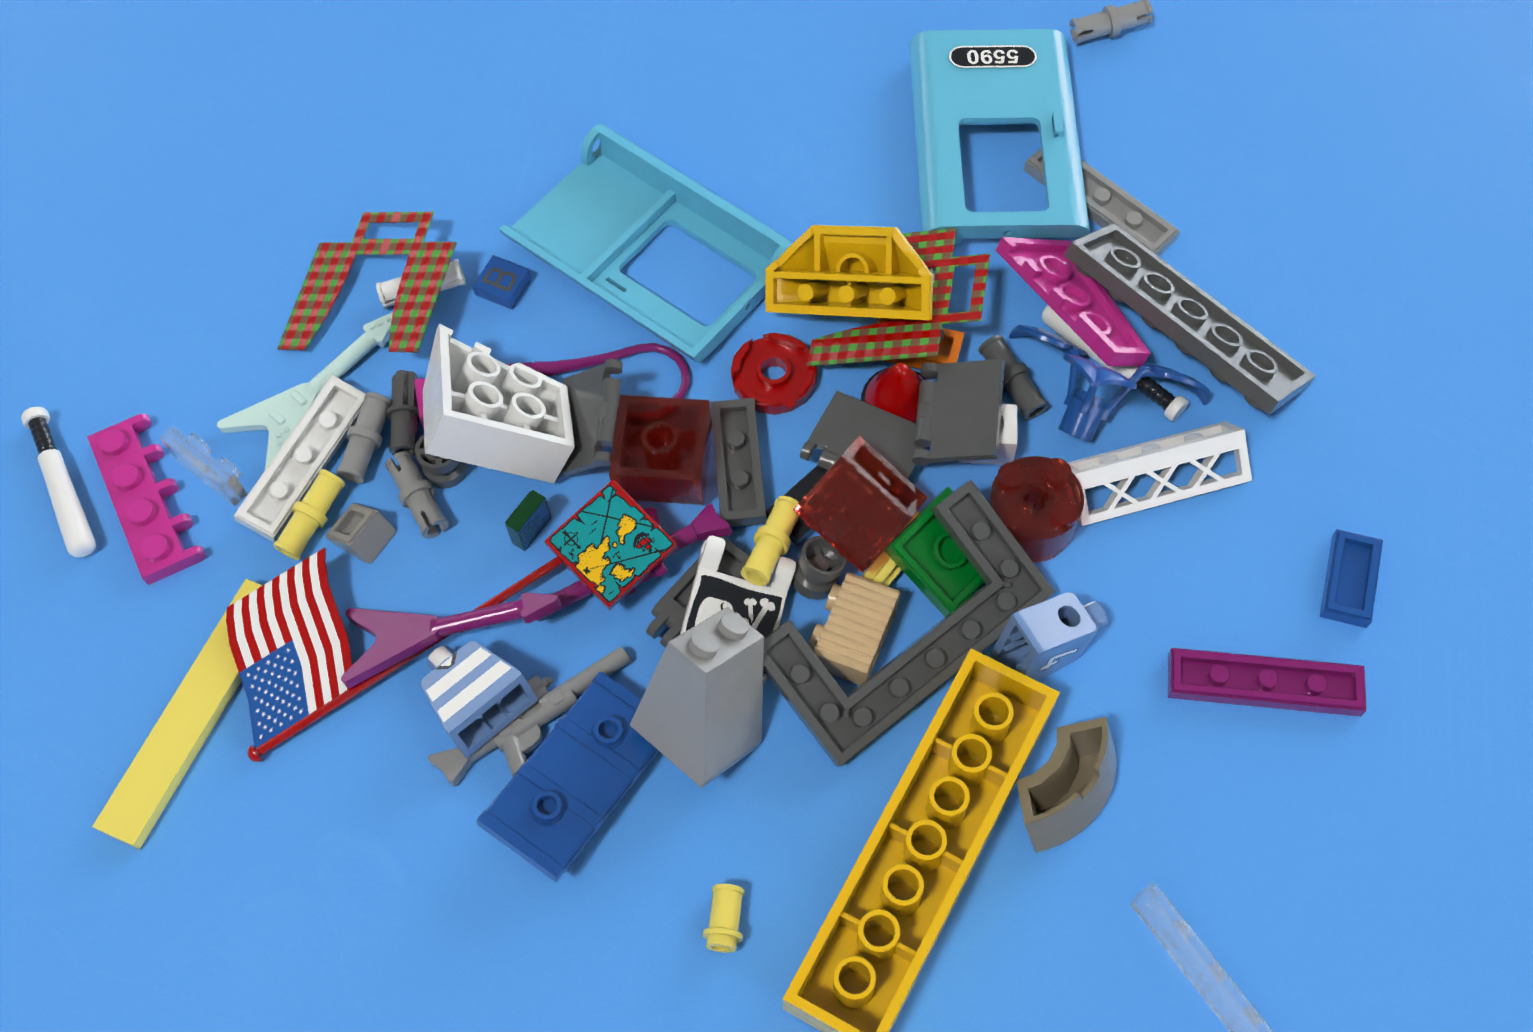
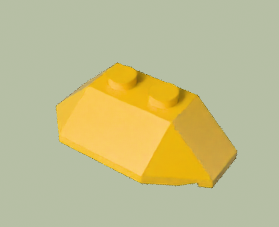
(850, 274)

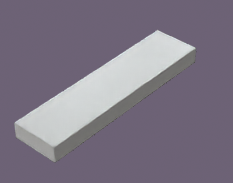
(301, 458)

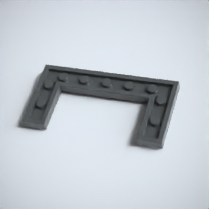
(851, 721)

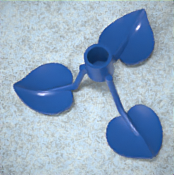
(1086, 409)

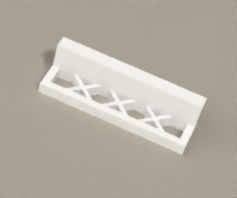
(1163, 454)

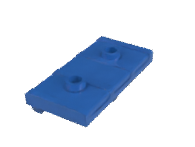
(571, 780)

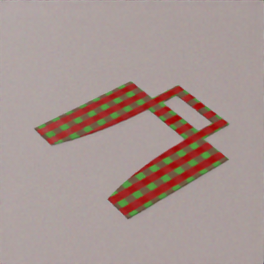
(416, 291)
(910, 337)

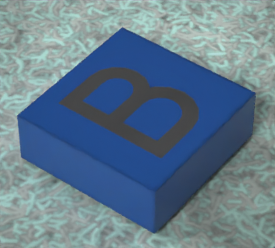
(501, 282)

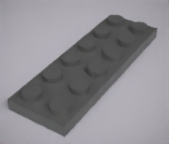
(1190, 317)

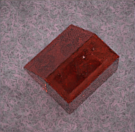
(860, 504)

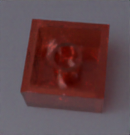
(662, 448)

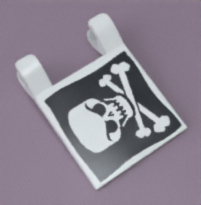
(715, 591)

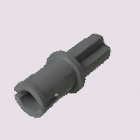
(403, 413)

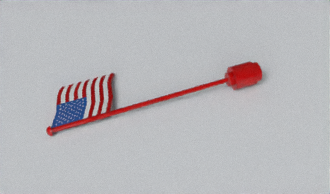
(297, 649)

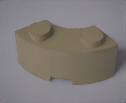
(1071, 785)

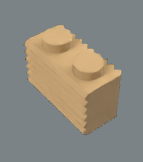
(855, 627)

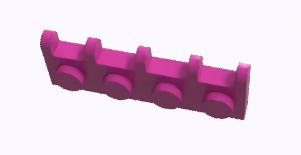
(141, 501)

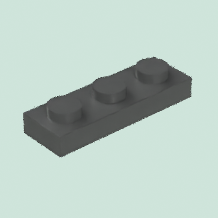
(738, 462)

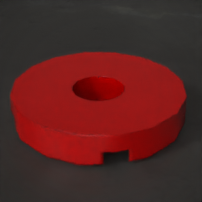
(780, 394)

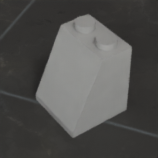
(706, 697)

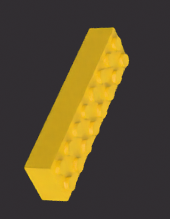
(921, 851)

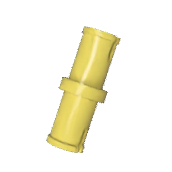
(309, 514)
(771, 542)

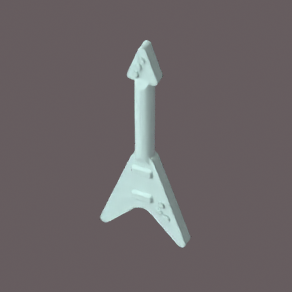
(284, 411)

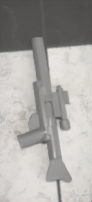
(524, 732)

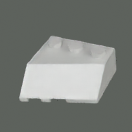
(494, 412)

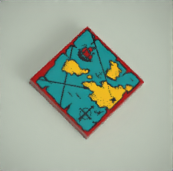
(611, 544)

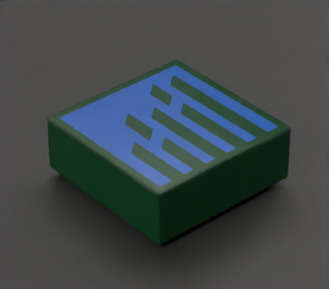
(528, 520)

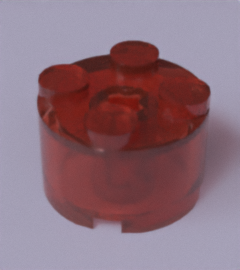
(1038, 504)

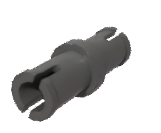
(1016, 378)

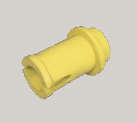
(724, 919)

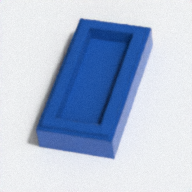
(1351, 578)

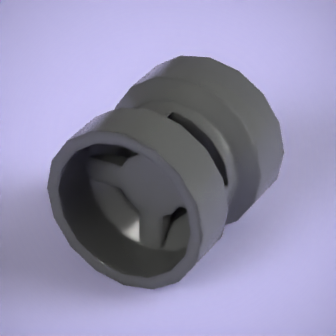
(440, 471)
(817, 568)

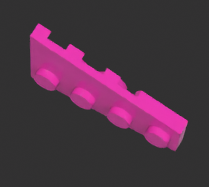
(1075, 299)

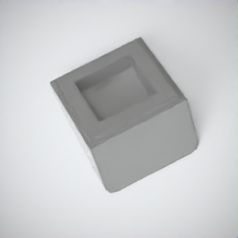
(361, 532)

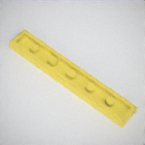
(174, 739)

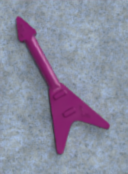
(405, 634)

